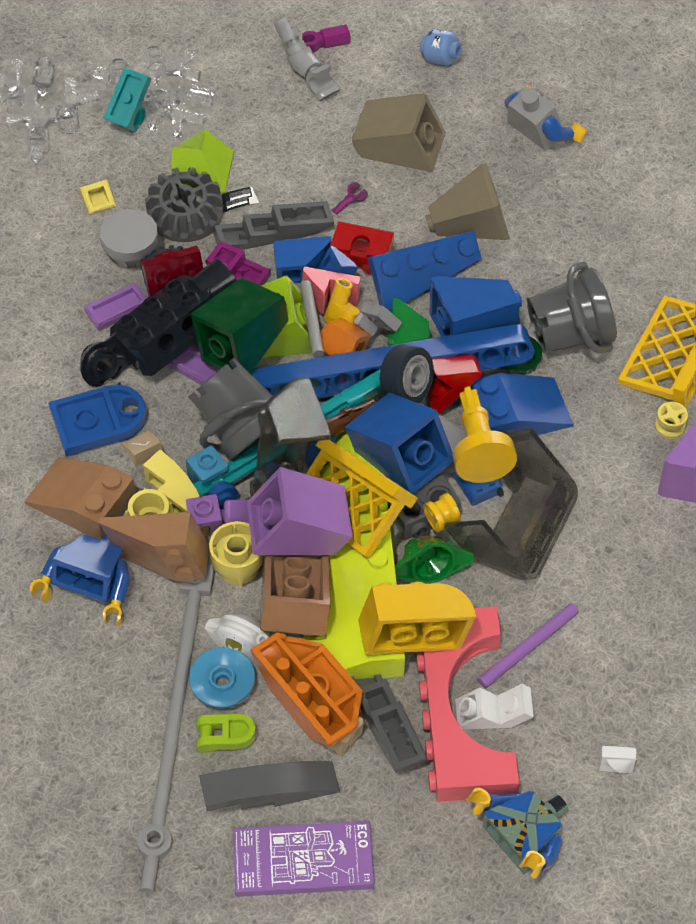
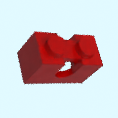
(359, 251)

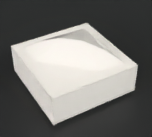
(617, 759)

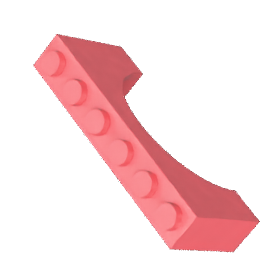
(457, 759)

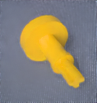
(483, 453)

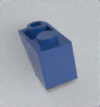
(295, 254)

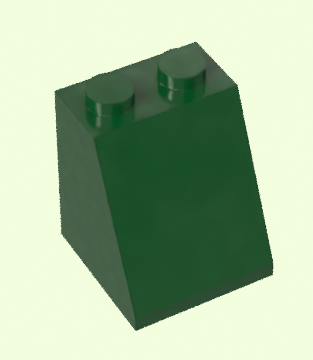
(239, 324)

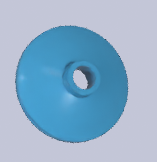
(217, 665)

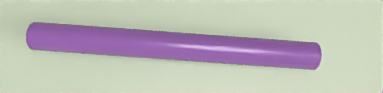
(527, 645)

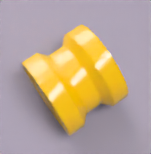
(441, 512)

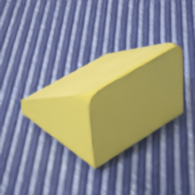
(97, 196)

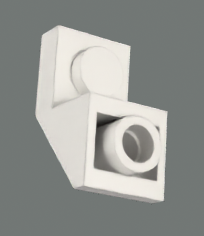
(486, 710)

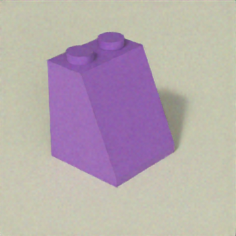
(679, 470)
(298, 516)

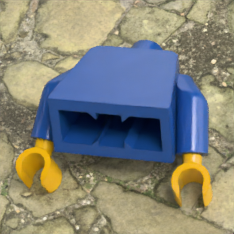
(90, 569)

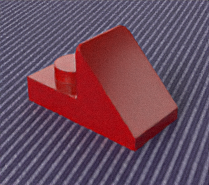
(454, 375)

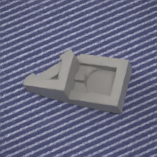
(375, 316)

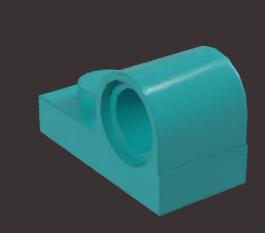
(126, 102)

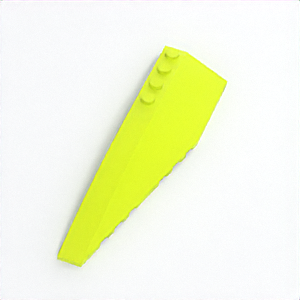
(350, 583)

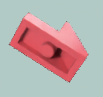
(323, 285)

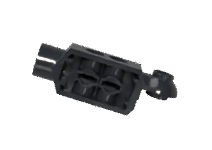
(155, 329)

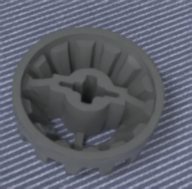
(185, 223)

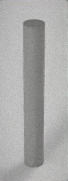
(311, 319)

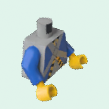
(539, 119)

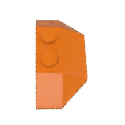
(310, 686)

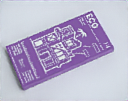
(303, 858)

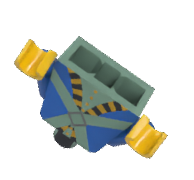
(523, 826)

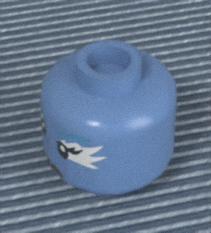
(440, 47)

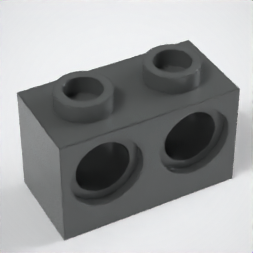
(419, 525)

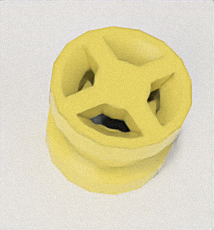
(674, 413)

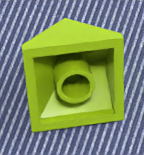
(204, 154)

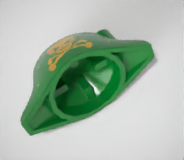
(431, 559)

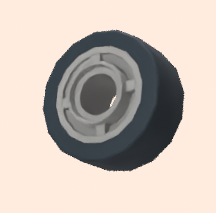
(407, 372)

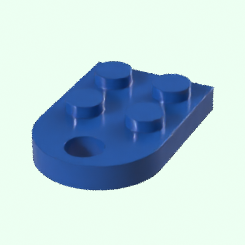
(97, 417)

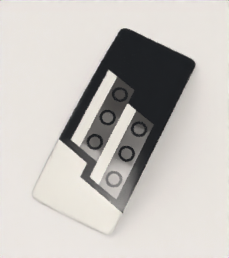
(238, 198)

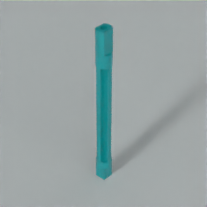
(246, 462)

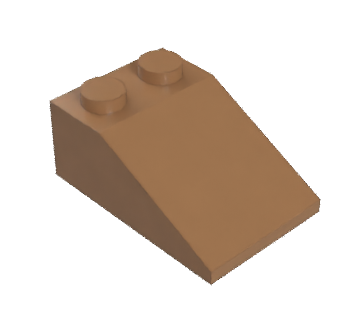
(82, 494)
(161, 543)
(295, 594)

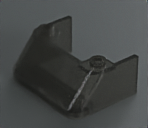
(285, 428)
(532, 518)

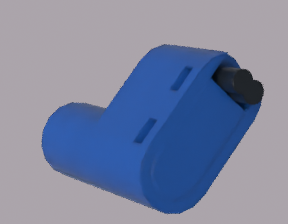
(479, 492)

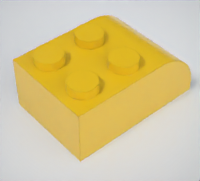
(415, 618)

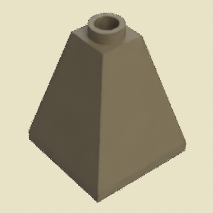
(469, 207)

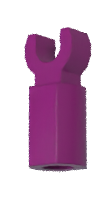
(327, 37)

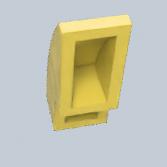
(172, 481)

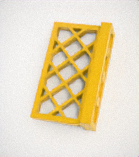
(685, 382)
(368, 479)

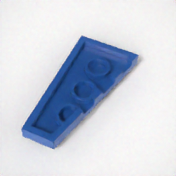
(410, 270)

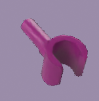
(351, 197)

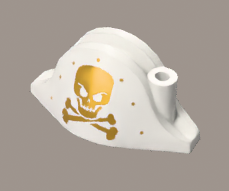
(236, 632)

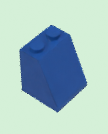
(472, 304)
(401, 441)

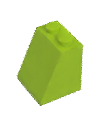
(294, 336)

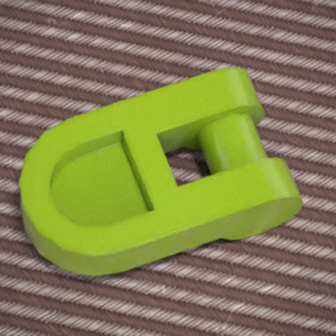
(237, 732)

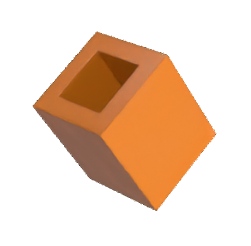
(343, 337)

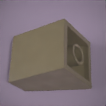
(400, 132)

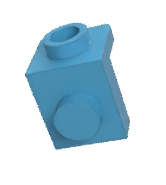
(205, 465)

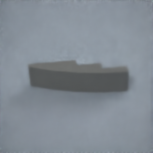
(283, 223)
(389, 724)
(269, 784)

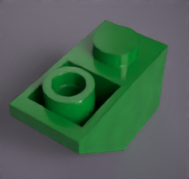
(413, 325)

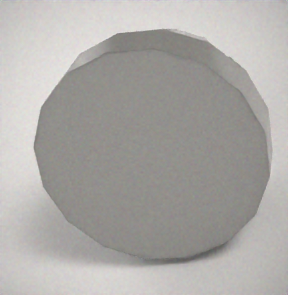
(128, 237)

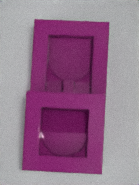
(238, 264)

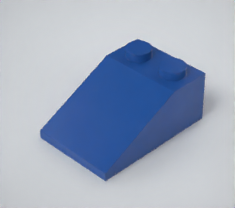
(522, 403)

